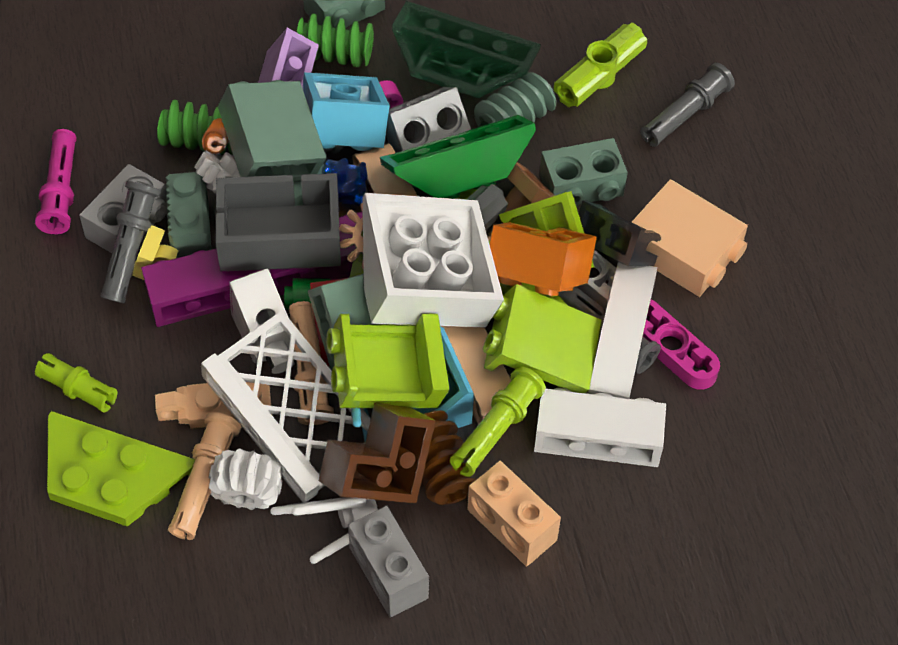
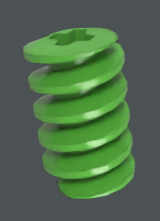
(338, 40)
(185, 126)

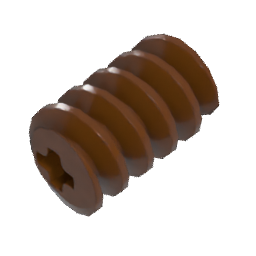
(440, 479)

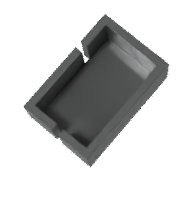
(264, 228)

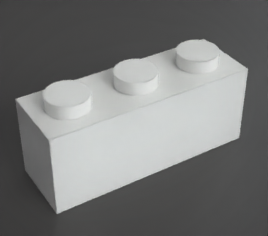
(600, 427)

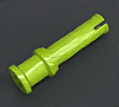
(507, 409)

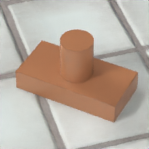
(526, 189)

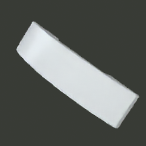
(622, 330)

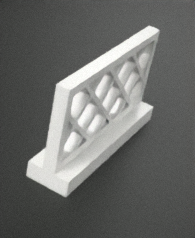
(257, 418)

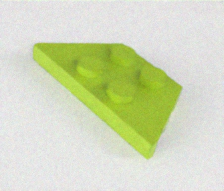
(107, 470)

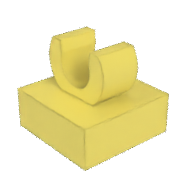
(152, 251)

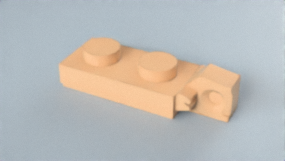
(197, 400)

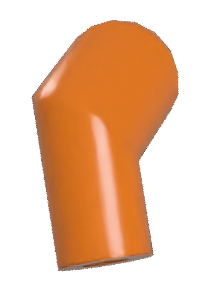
(215, 137)

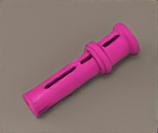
(62, 149)

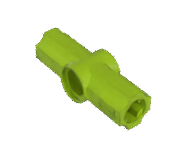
(600, 65)

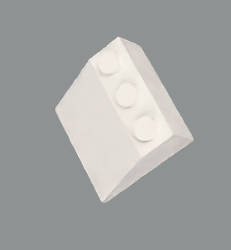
(427, 260)

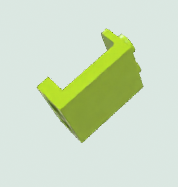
(545, 338)
(388, 363)

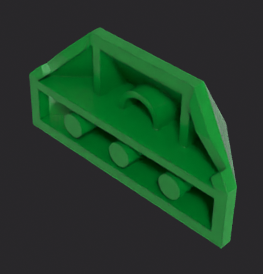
(463, 159)

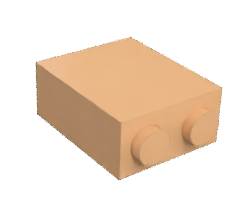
(694, 235)

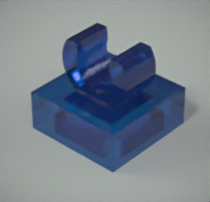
(349, 179)

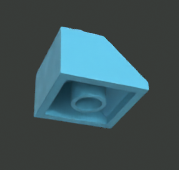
(347, 110)

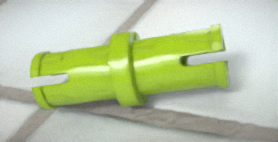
(76, 382)

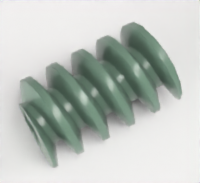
(526, 96)

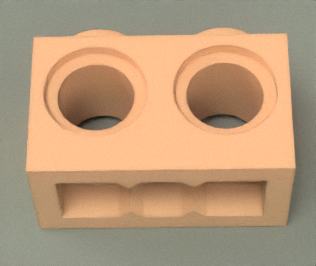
(513, 513)

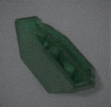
(460, 51)

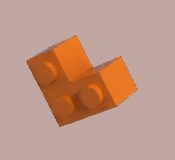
(547, 259)

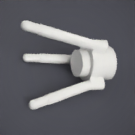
(348, 509)

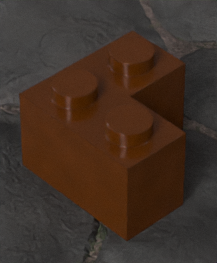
(389, 461)

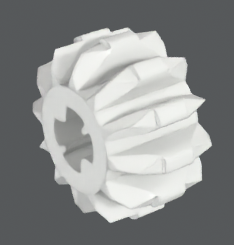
(245, 479)

